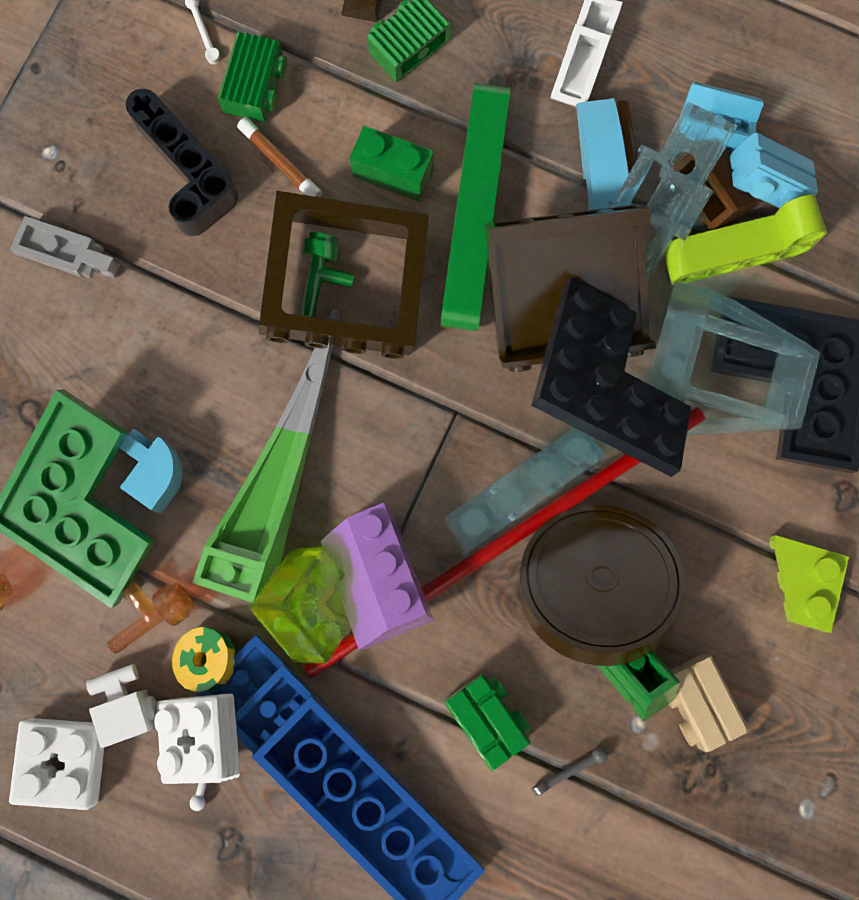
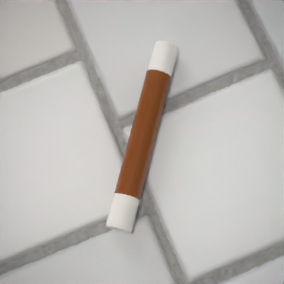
(278, 158)

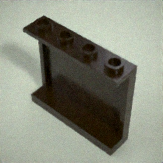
(539, 254)

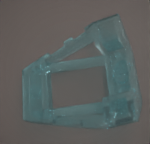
(678, 351)

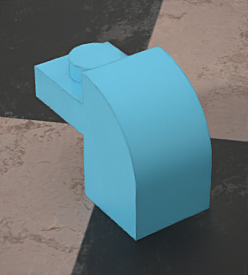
(156, 475)

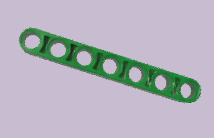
(475, 207)

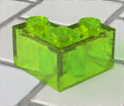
(295, 605)

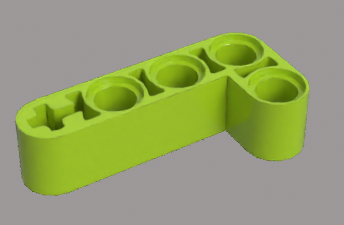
(747, 244)

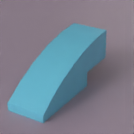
(601, 151)

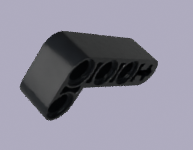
(179, 155)

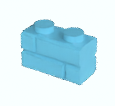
(772, 171)

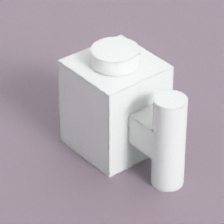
(123, 713)

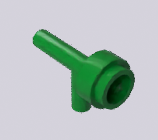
(321, 249)

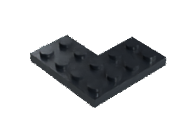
(588, 385)
(832, 413)

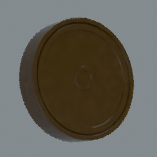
(601, 585)

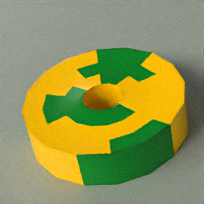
(188, 657)

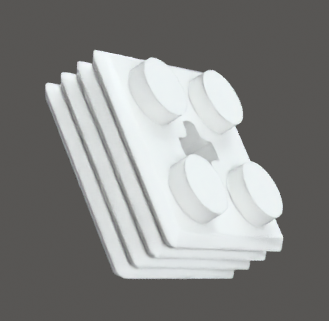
(197, 739)
(37, 780)

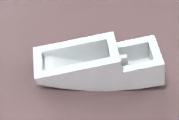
(586, 51)

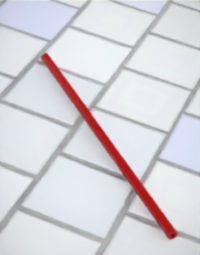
(509, 539)

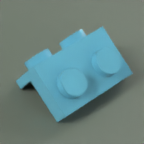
(730, 105)

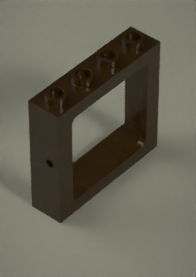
(350, 216)

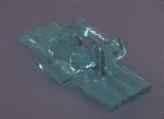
(678, 196)

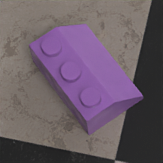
(379, 578)

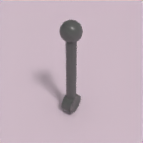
(598, 755)

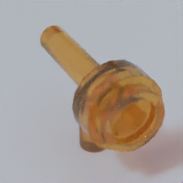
(171, 604)

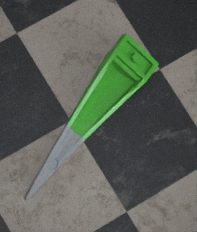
(256, 525)

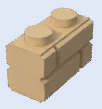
(706, 705)

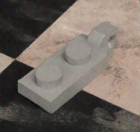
(62, 249)

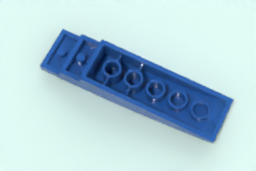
(343, 781)

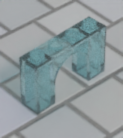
(523, 489)

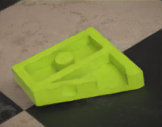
(810, 582)

